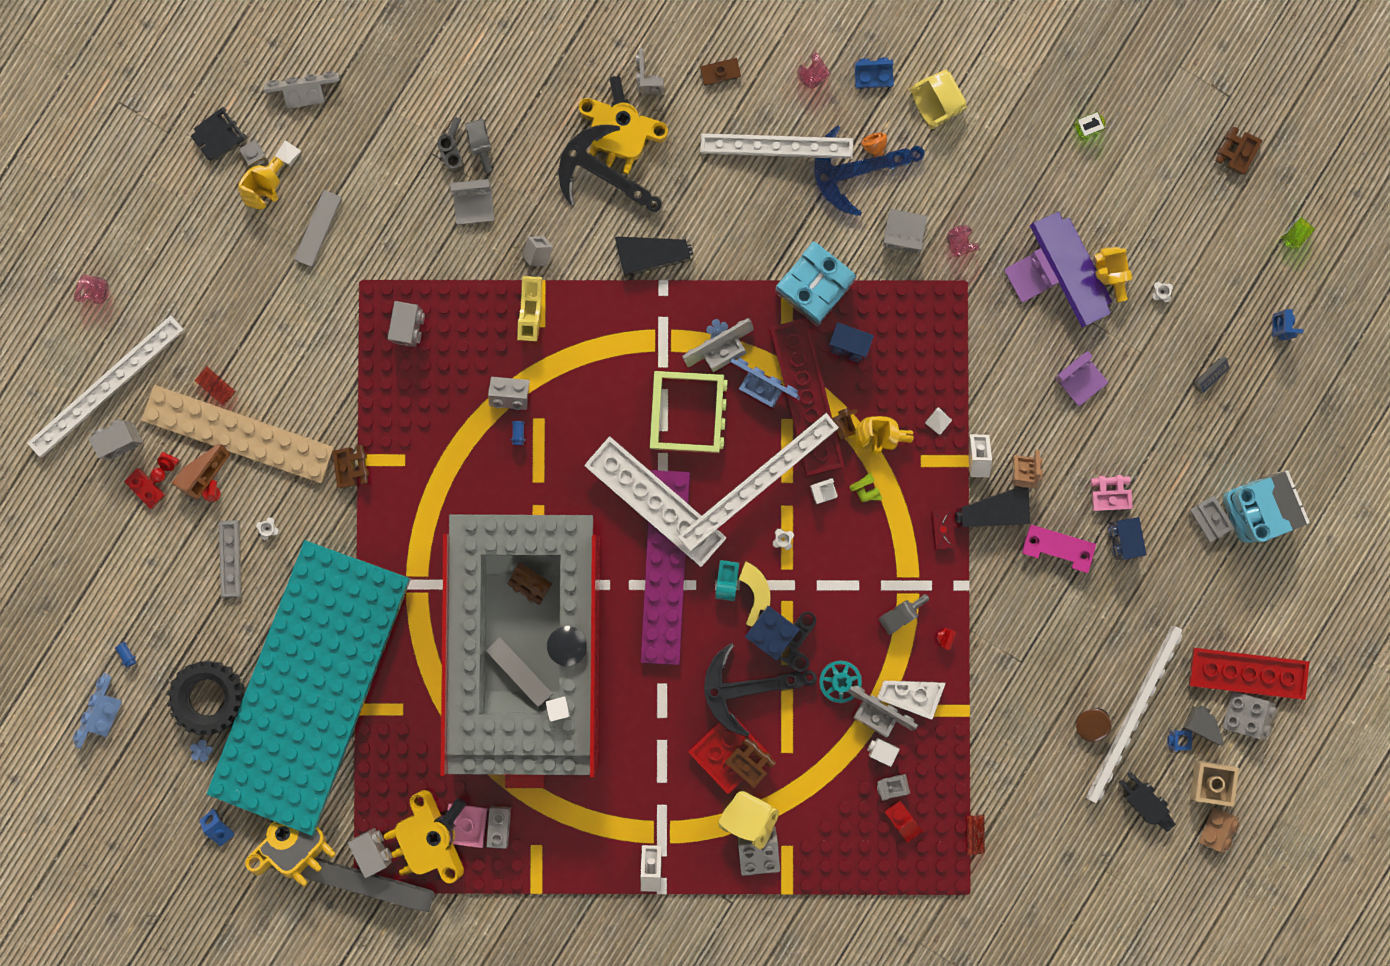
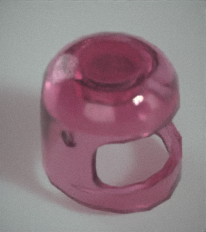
(815, 74)
(958, 241)
(94, 288)

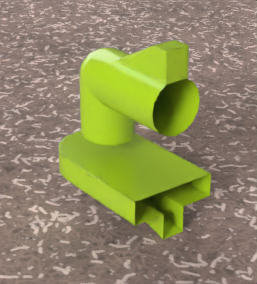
(864, 496)

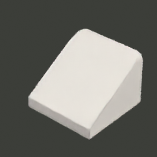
(557, 709)

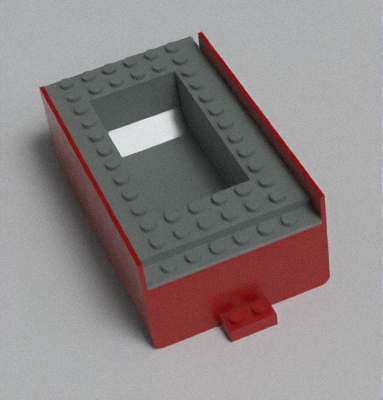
(484, 713)

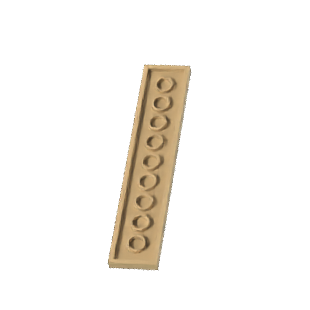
(238, 434)

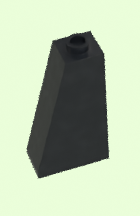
(649, 254)
(1000, 509)

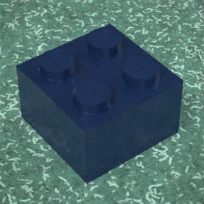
(850, 342)
(1126, 539)
(772, 632)

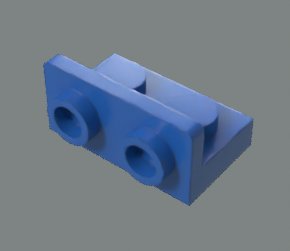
(874, 73)
(1283, 325)

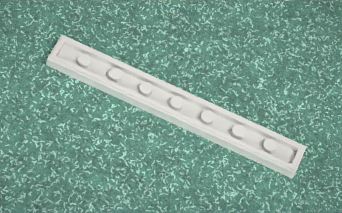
(777, 146)

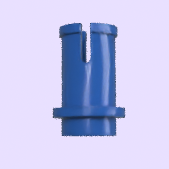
(518, 433)
(125, 655)

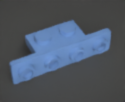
(761, 387)
(100, 712)

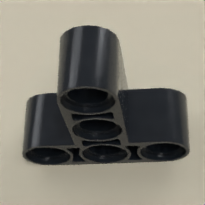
(794, 645)

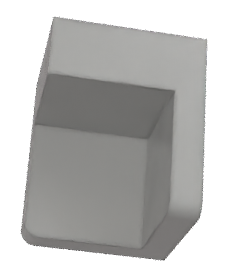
(537, 251)

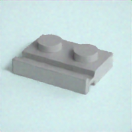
(1211, 519)

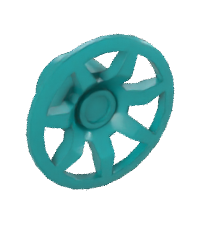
(840, 681)

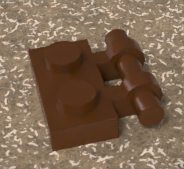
(1244, 152)
(345, 466)
(526, 577)
(746, 766)

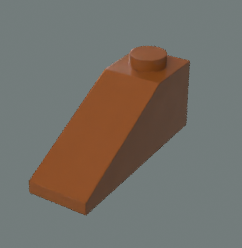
(200, 472)

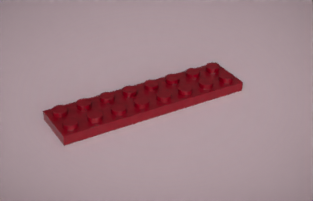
(802, 371)

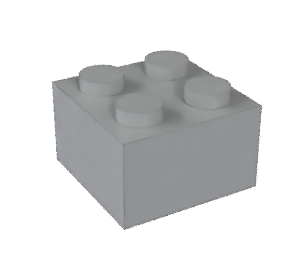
(406, 324)
(115, 440)
(370, 852)

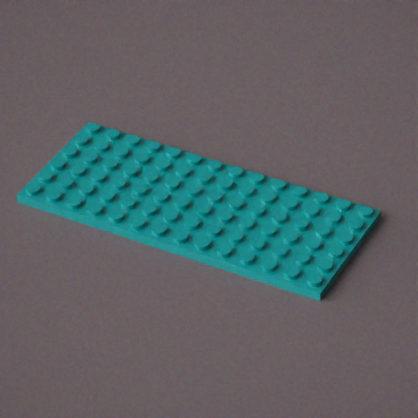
(308, 687)

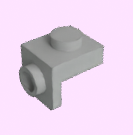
(893, 787)

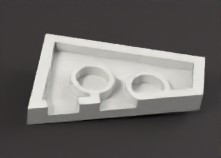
(912, 696)

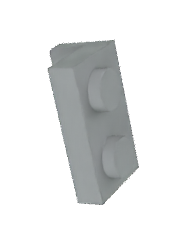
(508, 393)

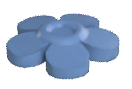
(717, 329)
(201, 750)

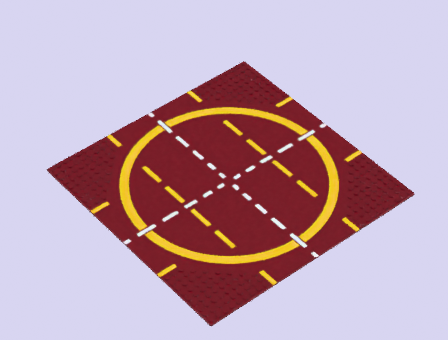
(591, 377)

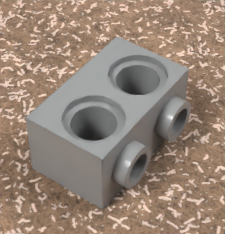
(498, 826)

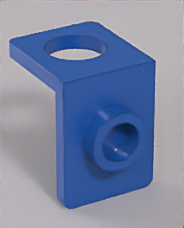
(1172, 740)
(216, 829)

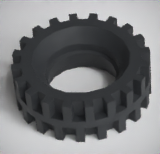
(181, 703)

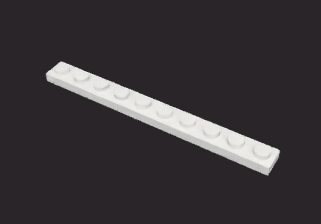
(106, 386)
(757, 482)
(1131, 720)

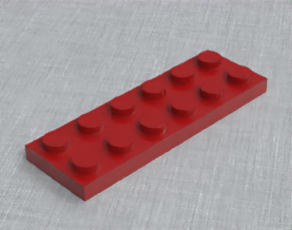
(1249, 673)

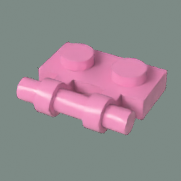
(1111, 500)

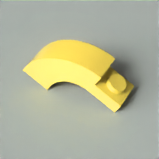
(530, 308)
(760, 589)

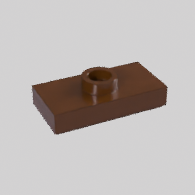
(720, 71)

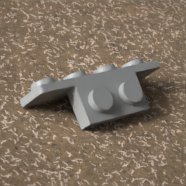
(303, 90)
(721, 348)
(876, 715)

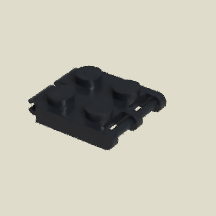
(217, 135)

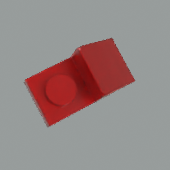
(903, 821)

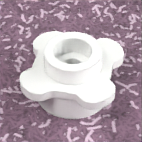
(1167, 288)
(262, 528)
(779, 535)

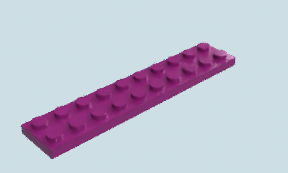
(664, 586)

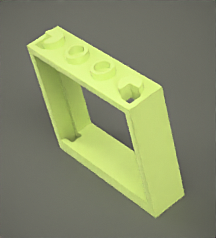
(719, 422)

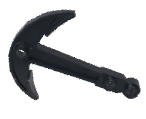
(597, 167)
(734, 690)

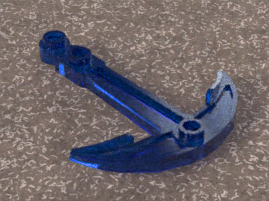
(853, 169)

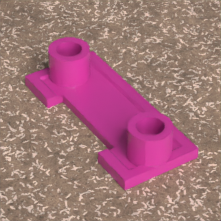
(1059, 546)

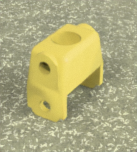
(938, 98)
(749, 819)

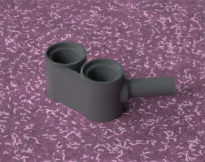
(479, 141)
(452, 151)
(901, 614)

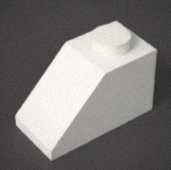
(980, 456)
(651, 868)

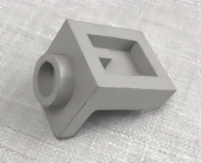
(253, 154)

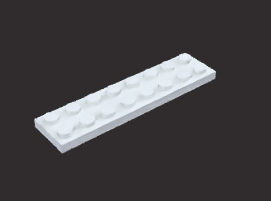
(650, 497)

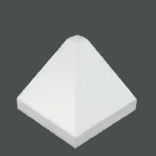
(288, 153)
(938, 421)

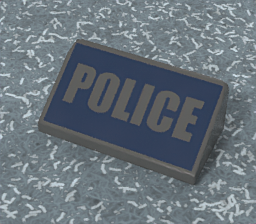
(1212, 374)

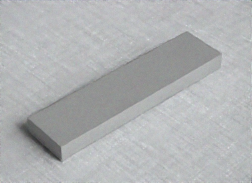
(318, 228)
(230, 558)
(519, 672)

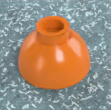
(875, 143)

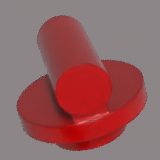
(167, 462)
(211, 492)
(945, 638)

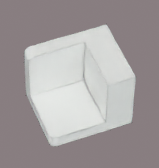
(823, 491)

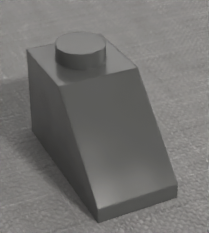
(1203, 724)

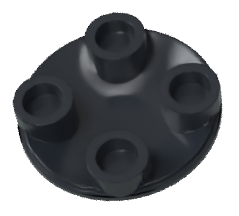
(566, 646)

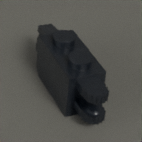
(1147, 804)

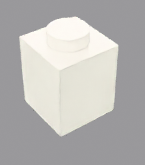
(883, 751)

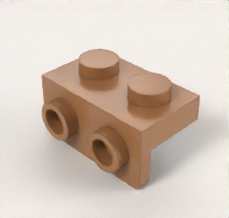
(1027, 470)
(1219, 830)

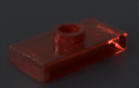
(215, 386)
(975, 834)

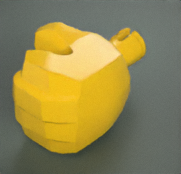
(260, 182)
(1113, 270)
(883, 432)

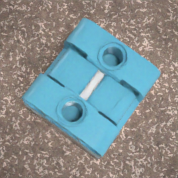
(815, 283)
(1265, 508)

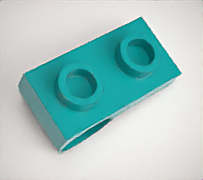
(727, 580)

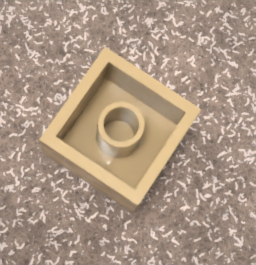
(1214, 783)

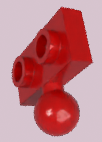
(145, 487)

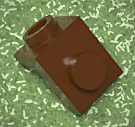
(844, 422)

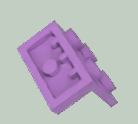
(1031, 275)
(1081, 379)

